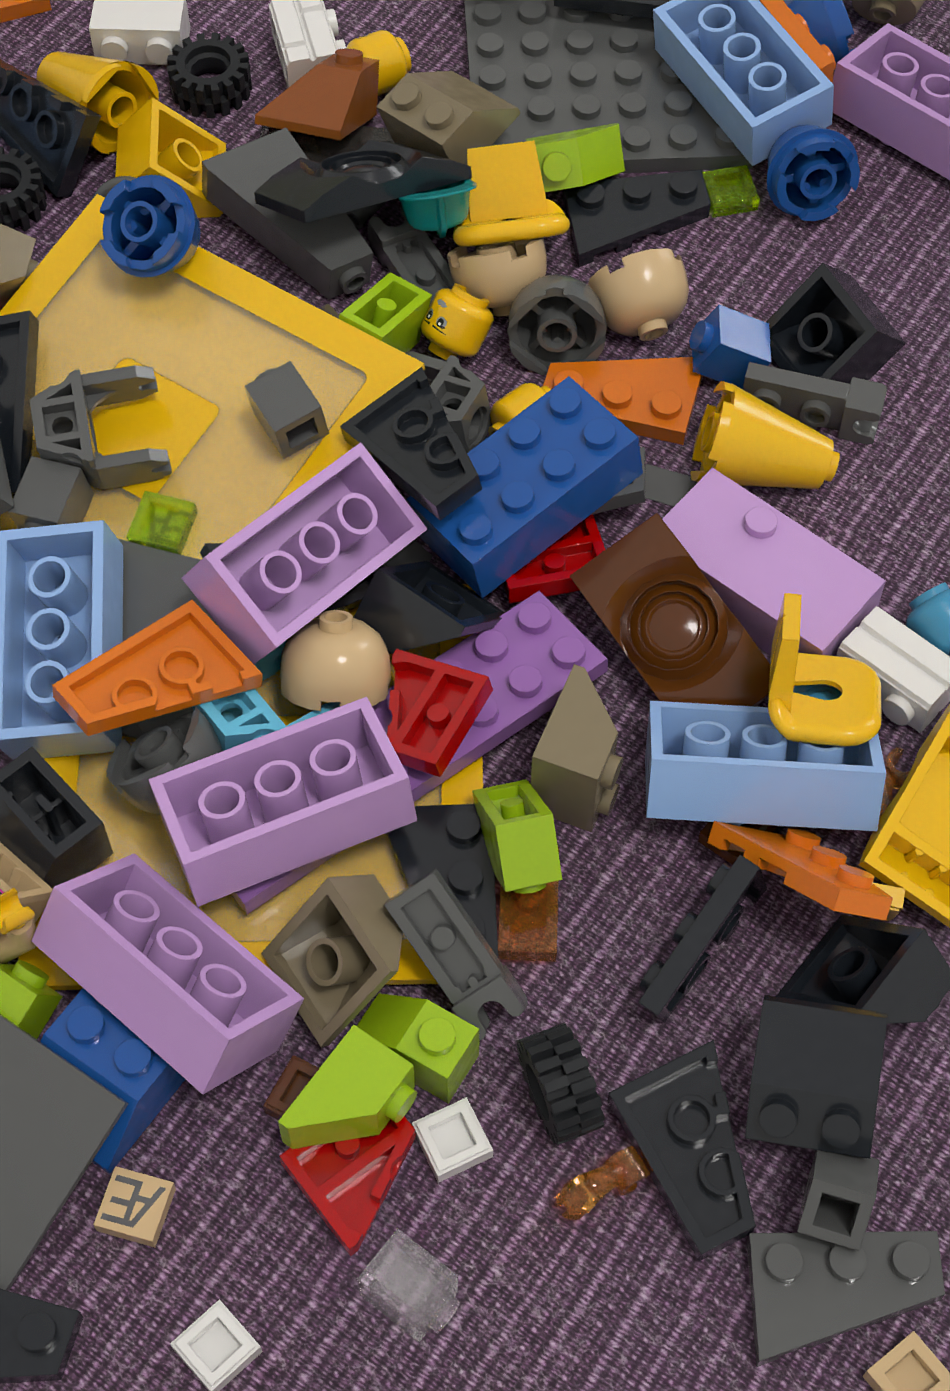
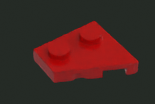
(553, 567)
(432, 710)
(350, 1178)

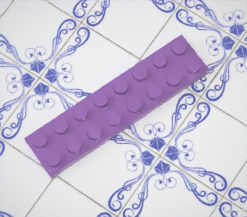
(527, 666)

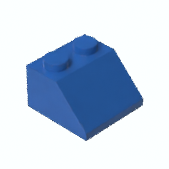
(119, 1061)

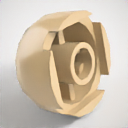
(499, 270)
(643, 293)
(335, 662)

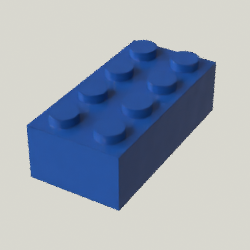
(537, 484)

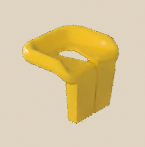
(512, 189)
(805, 719)

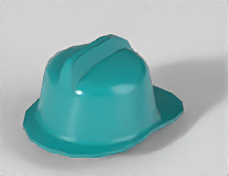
(438, 207)

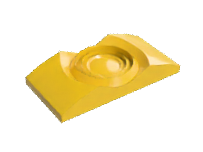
(914, 830)

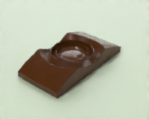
(673, 621)

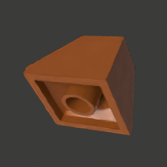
(329, 98)

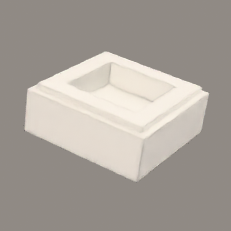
(452, 1140)
(216, 1347)

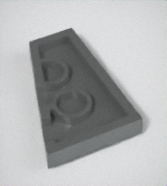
(818, 1289)

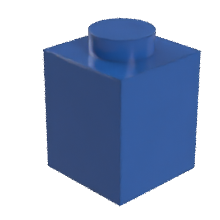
(727, 343)

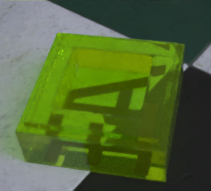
(731, 191)
(162, 522)

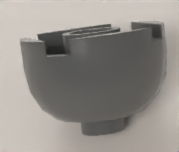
(556, 323)
(165, 745)

